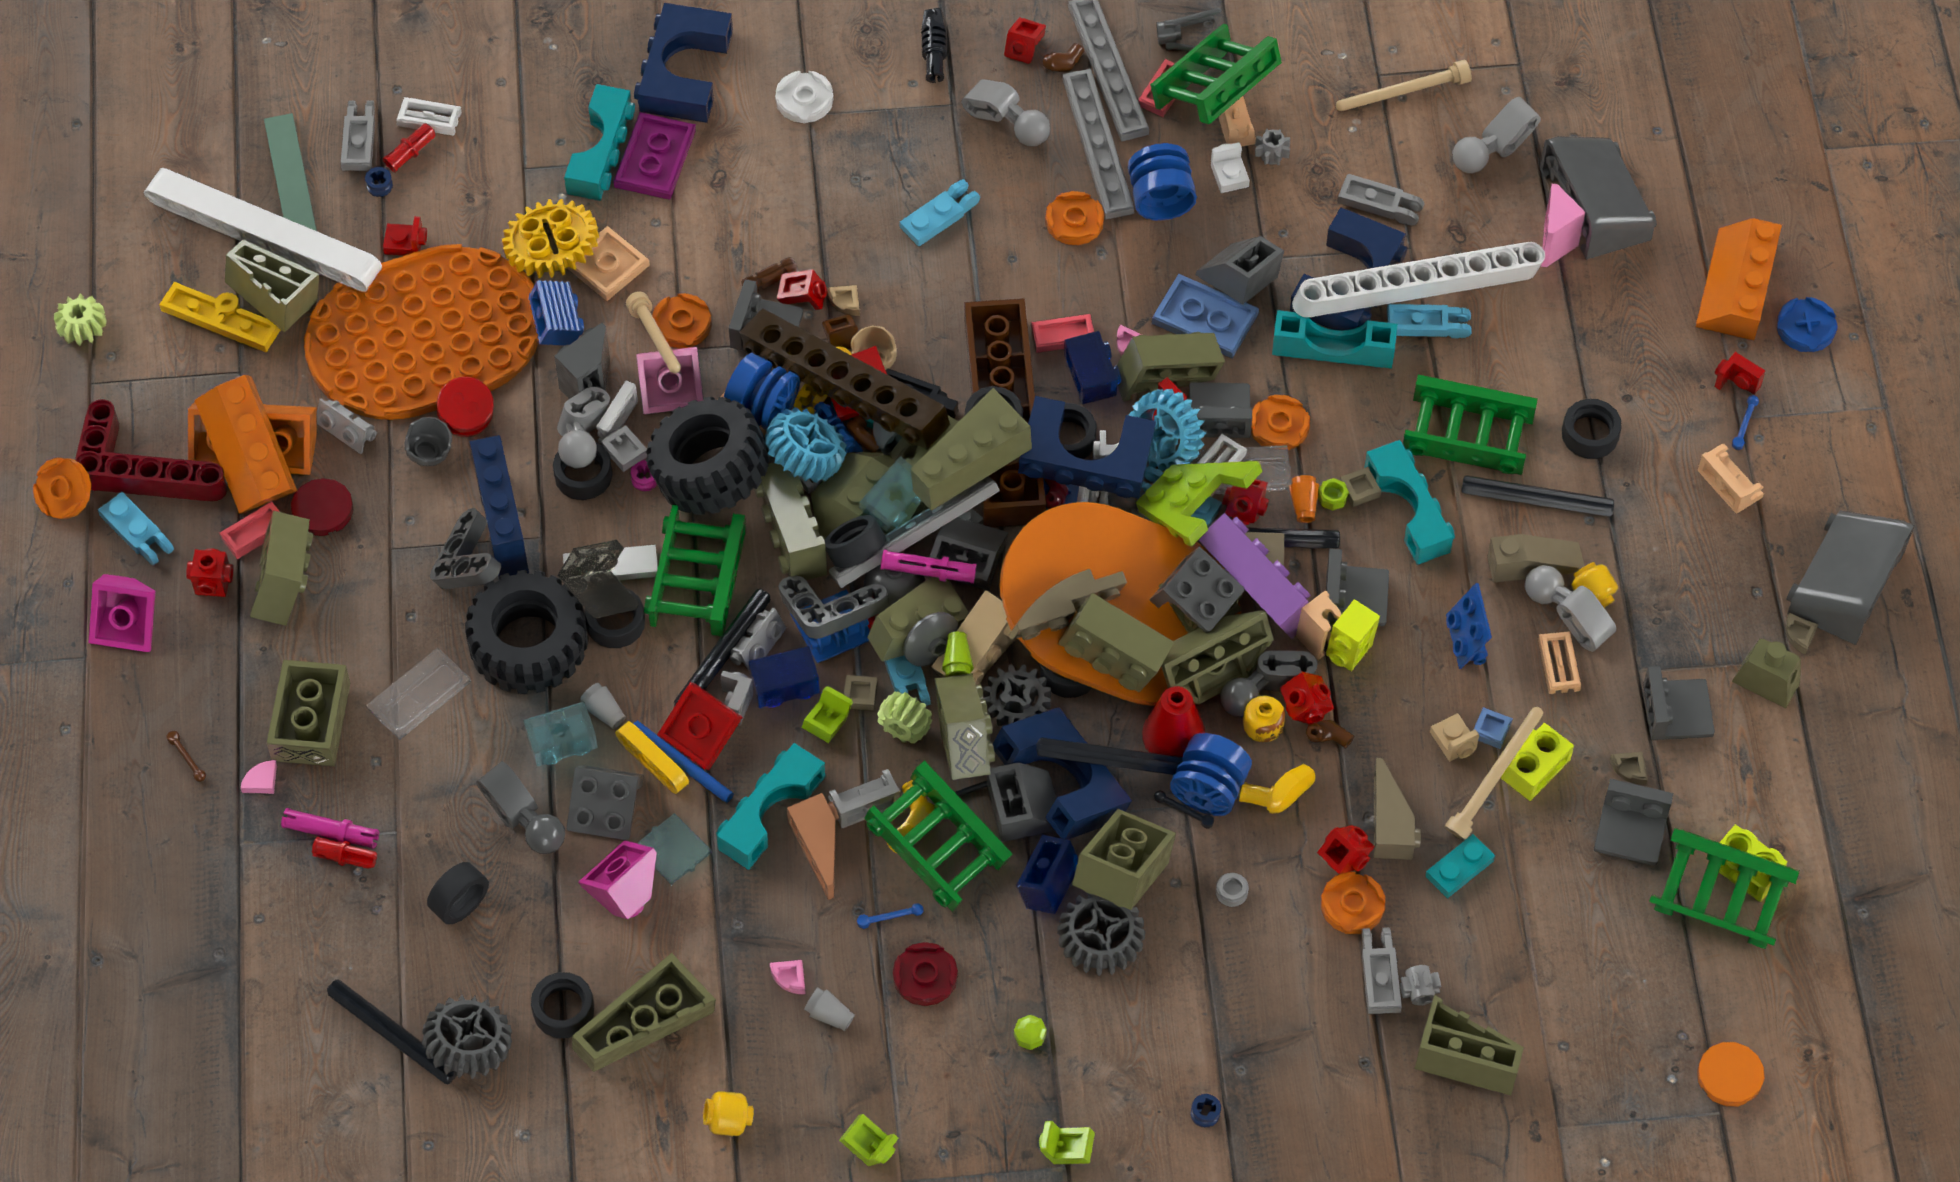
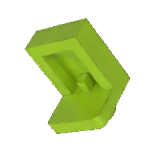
(828, 714)
(869, 1141)
(1066, 1144)

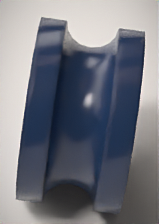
(376, 174)
(1198, 1103)

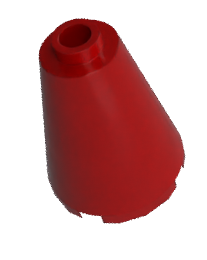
(1172, 723)

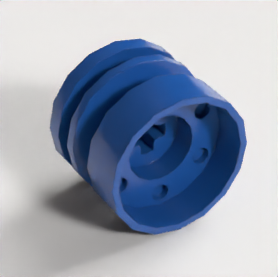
(1162, 181)
(762, 388)
(1211, 774)

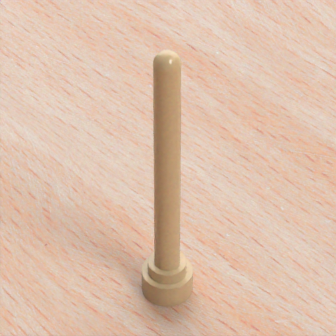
(1458, 73)
(640, 307)
(1461, 824)

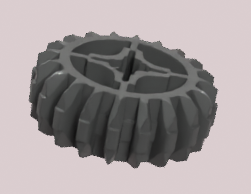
(1078, 941)
(469, 1051)

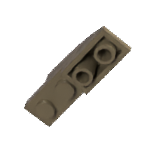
(1063, 600)

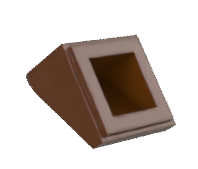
(840, 331)

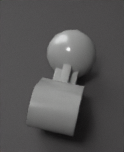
(998, 100)
(1502, 135)
(577, 419)
(1577, 609)

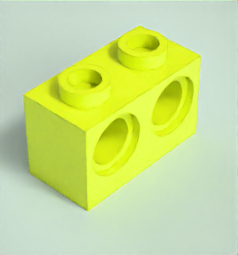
(1352, 635)
(1540, 763)
(1748, 842)

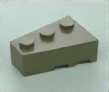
(1175, 356)

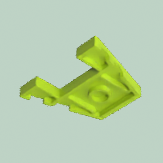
(1186, 488)

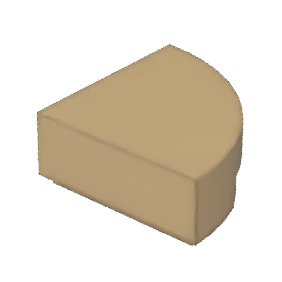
(844, 299)

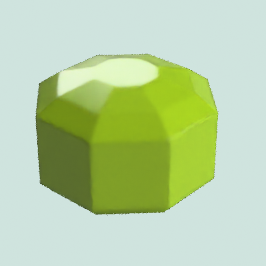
(1333, 494)
(1030, 1032)

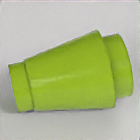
(957, 655)

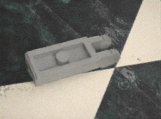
(358, 138)
(1380, 199)
(1381, 974)

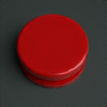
(465, 406)

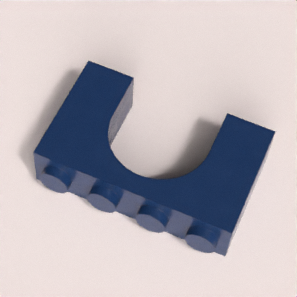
(678, 30)
(1368, 242)
(1117, 473)
(499, 505)
(1098, 792)

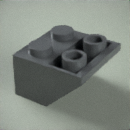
(1243, 268)
(584, 362)
(971, 544)
(1020, 800)

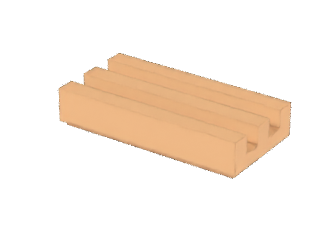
(1563, 684)

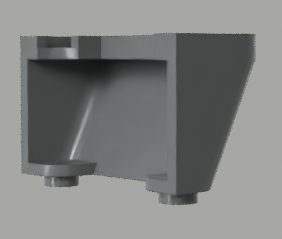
(1602, 186)
(1849, 572)

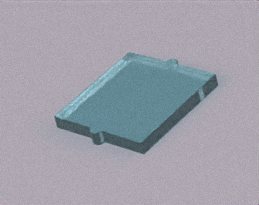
(676, 848)

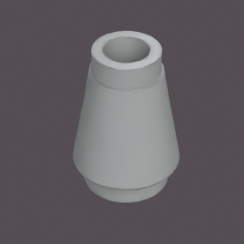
(603, 705)
(828, 1009)

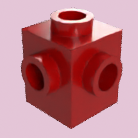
(1255, 503)
(210, 572)
(1307, 698)
(1346, 849)

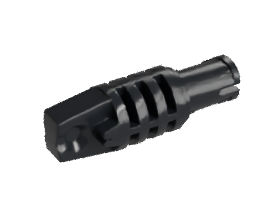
(934, 43)

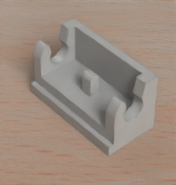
(855, 802)

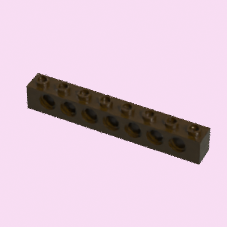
(846, 379)

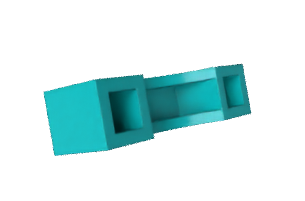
(590, 170)
(1302, 338)
(1395, 472)
(793, 776)

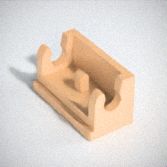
(1237, 124)
(1728, 479)
(1313, 624)

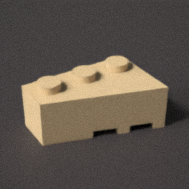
(986, 635)

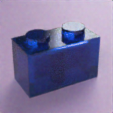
(1091, 367)
(784, 677)
(1048, 874)

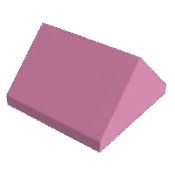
(1561, 226)
(667, 390)

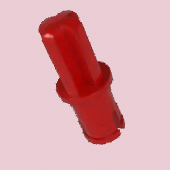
(409, 147)
(343, 853)

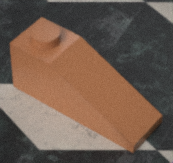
(815, 829)

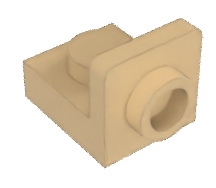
(1455, 737)

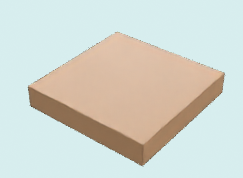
(611, 266)

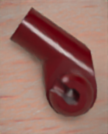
(1056, 494)

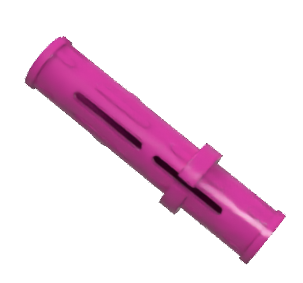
(965, 573)
(330, 828)

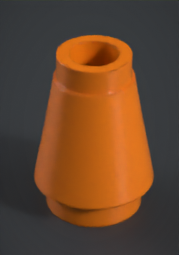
(1304, 497)

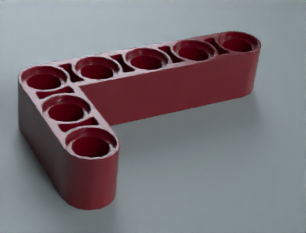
(138, 467)

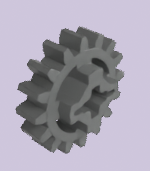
(1015, 687)

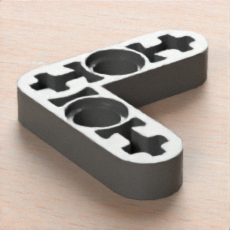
(456, 563)
(871, 598)

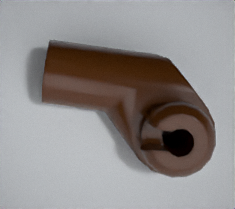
(857, 430)

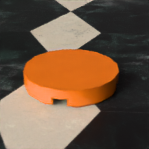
(1074, 218)
(683, 320)
(1280, 422)
(62, 488)
(1352, 902)
(1730, 1074)

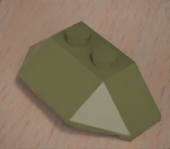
(839, 496)
(1210, 659)

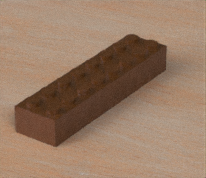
(1002, 358)

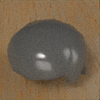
(428, 441)

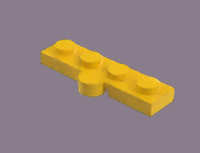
(220, 316)

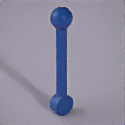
(1738, 442)
(864, 921)

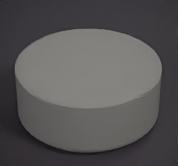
(1232, 889)

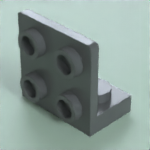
(750, 304)
(1223, 408)
(1359, 583)
(1199, 589)
(1677, 707)
(603, 801)
(1633, 822)

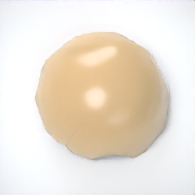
(878, 337)

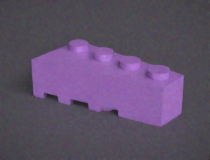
(1255, 572)

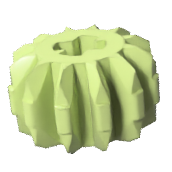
(80, 319)
(904, 717)

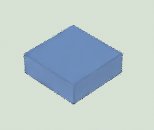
(1492, 727)

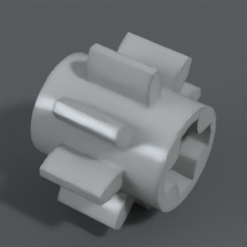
(1272, 147)
(1420, 985)

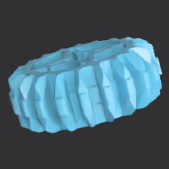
(1173, 421)
(805, 444)

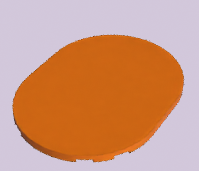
(418, 328)
(1106, 542)

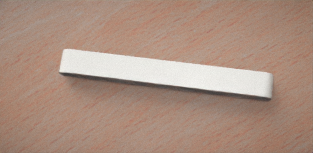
(263, 229)
(1491, 268)

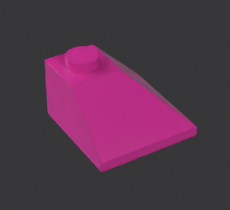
(121, 613)
(623, 879)

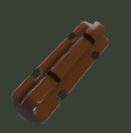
(773, 273)

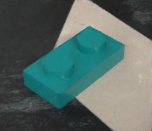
(1460, 866)

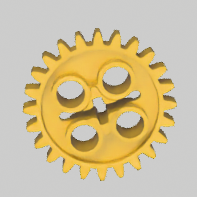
(528, 244)

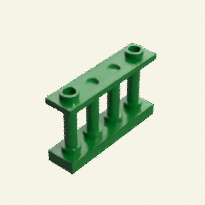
(1221, 91)
(1477, 400)
(720, 587)
(947, 806)
(1748, 866)

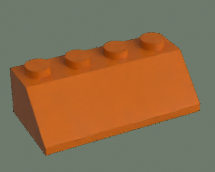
(1739, 278)
(293, 427)
(245, 443)

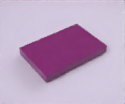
(654, 156)

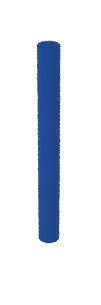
(688, 766)

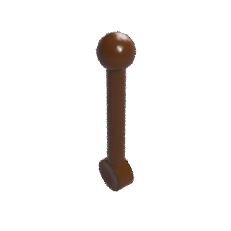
(174, 739)

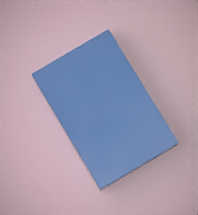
(1201, 309)

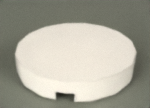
(804, 96)

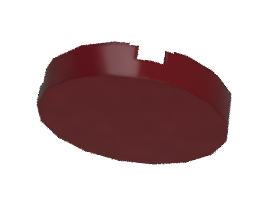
(325, 504)
(925, 974)

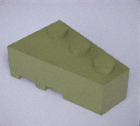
(271, 283)
(282, 567)
(898, 619)
(1466, 1051)

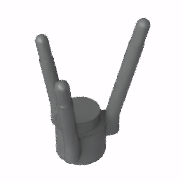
(1170, 30)

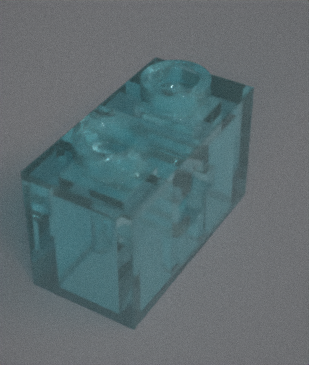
(878, 502)
(571, 723)

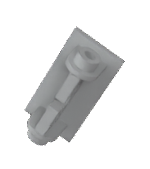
(339, 422)
(764, 634)

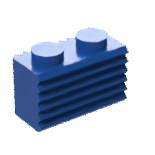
(555, 313)

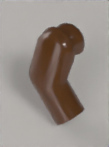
(1063, 61)
(1329, 730)

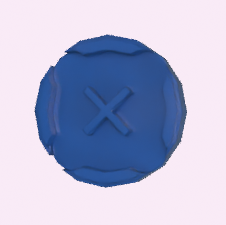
(1806, 324)

